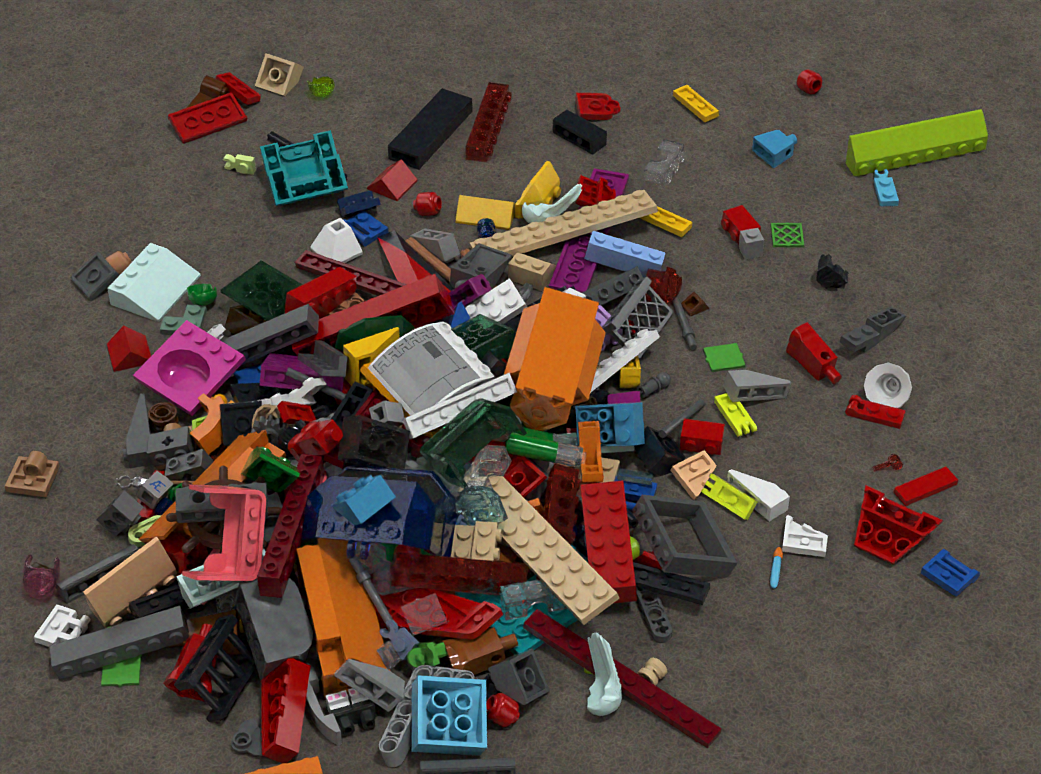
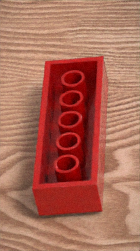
(609, 536)

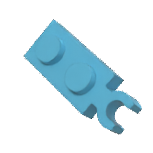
(885, 189)

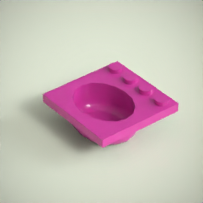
(188, 367)

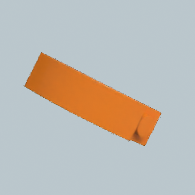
(209, 433)
(590, 441)

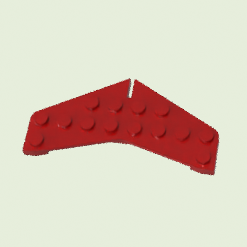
(464, 617)

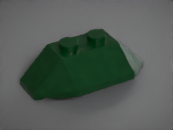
(371, 326)

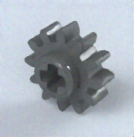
(272, 427)

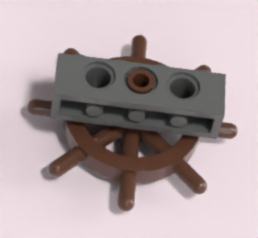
(196, 507)

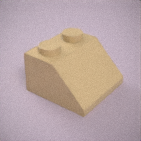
(278, 74)
(530, 270)

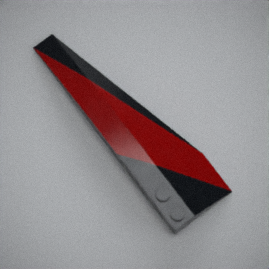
(407, 263)

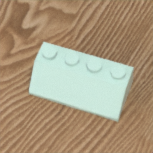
(200, 591)

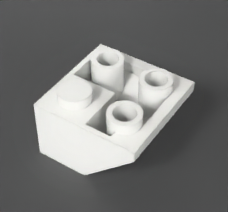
(337, 242)

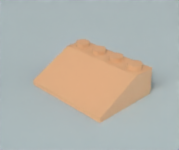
(130, 580)

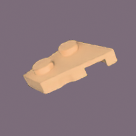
(694, 473)

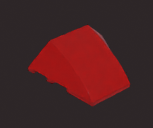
(890, 528)

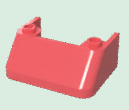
(241, 534)

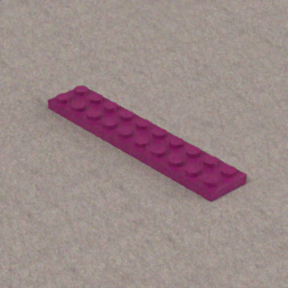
(571, 266)

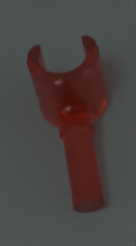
(893, 460)

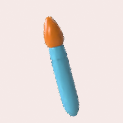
(776, 565)

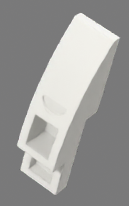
(301, 395)

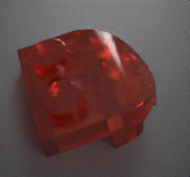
(665, 284)

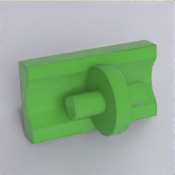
(426, 654)

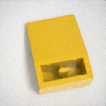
(364, 352)

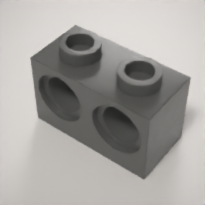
(120, 514)

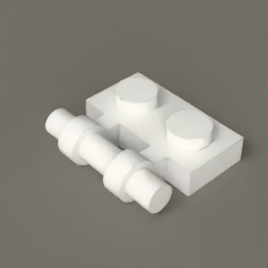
(58, 623)

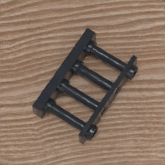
(201, 663)

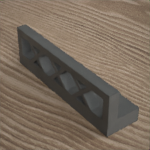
(325, 360)

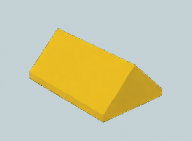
(473, 209)

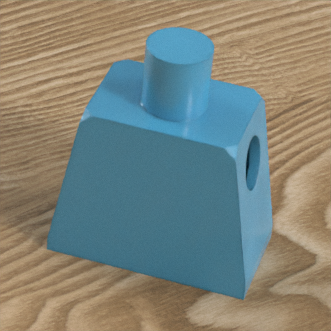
(774, 147)

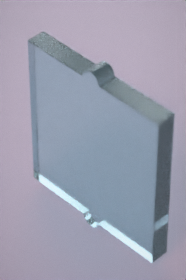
(635, 476)

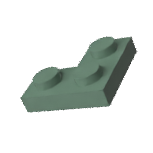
(193, 313)

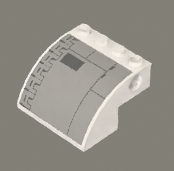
(429, 367)

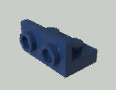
(357, 203)

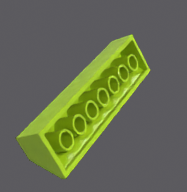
(916, 142)

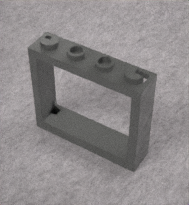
(720, 558)

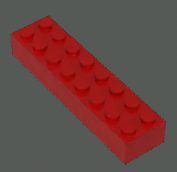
(417, 302)

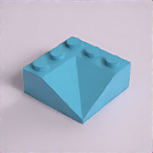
(449, 715)

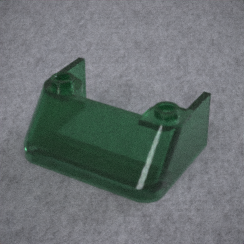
(467, 436)

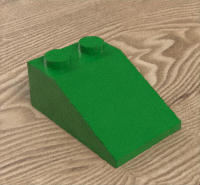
(275, 470)

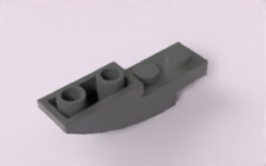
(874, 331)

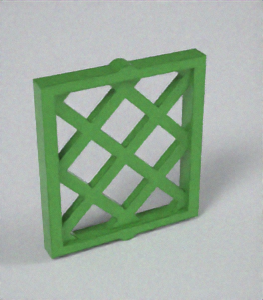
(787, 226)

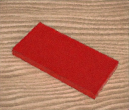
(207, 117)

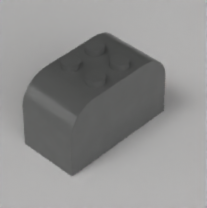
(274, 625)

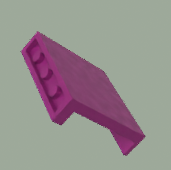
(276, 366)

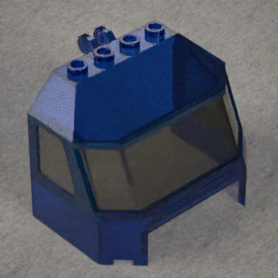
(418, 516)

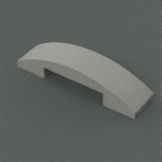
(326, 724)

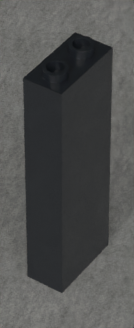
(430, 128)

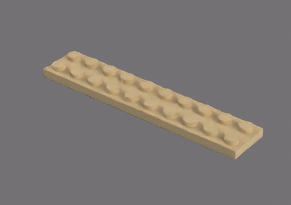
(571, 224)
(551, 556)

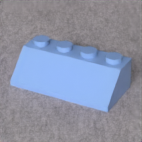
(622, 254)

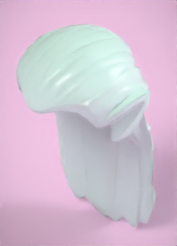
(542, 211)
(606, 689)

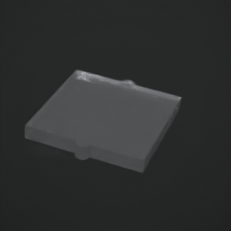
(424, 614)

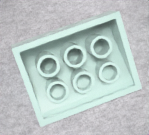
(152, 283)

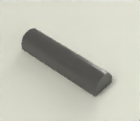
(73, 586)
(469, 766)

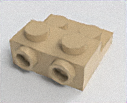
(477, 541)

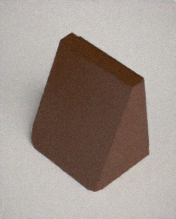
(694, 304)

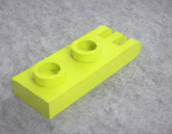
(735, 415)
(730, 497)

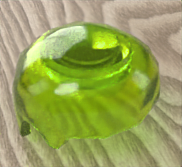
(321, 86)

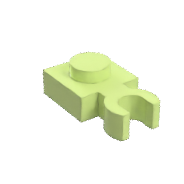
(242, 163)

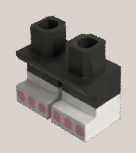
(351, 711)

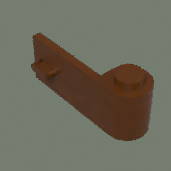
(209, 89)

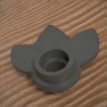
(250, 734)

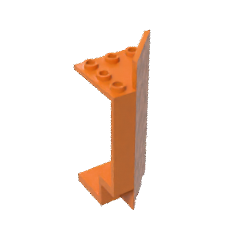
(554, 358)
(234, 459)
(339, 609)

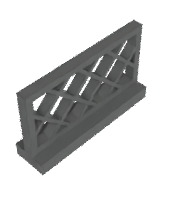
(629, 305)

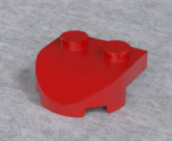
(594, 191)

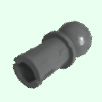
(654, 384)

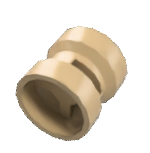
(653, 670)

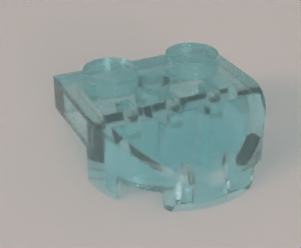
(481, 505)

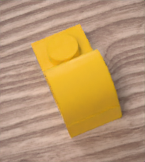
(630, 374)

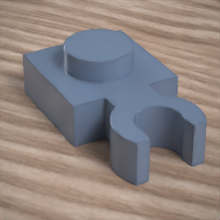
(401, 639)

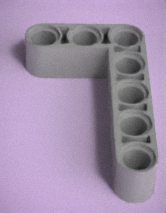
(398, 734)

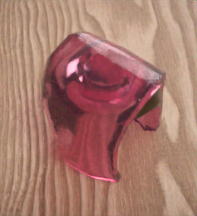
(40, 580)

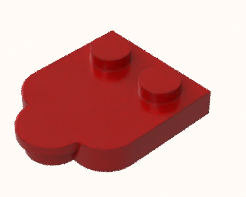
(596, 106)

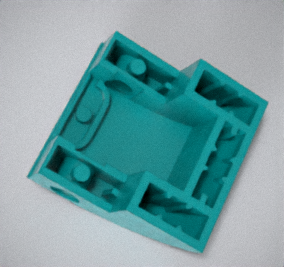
(303, 169)

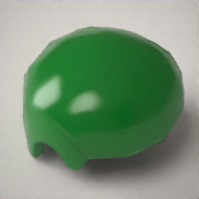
(201, 294)

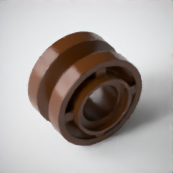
(161, 415)

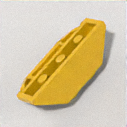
(541, 189)

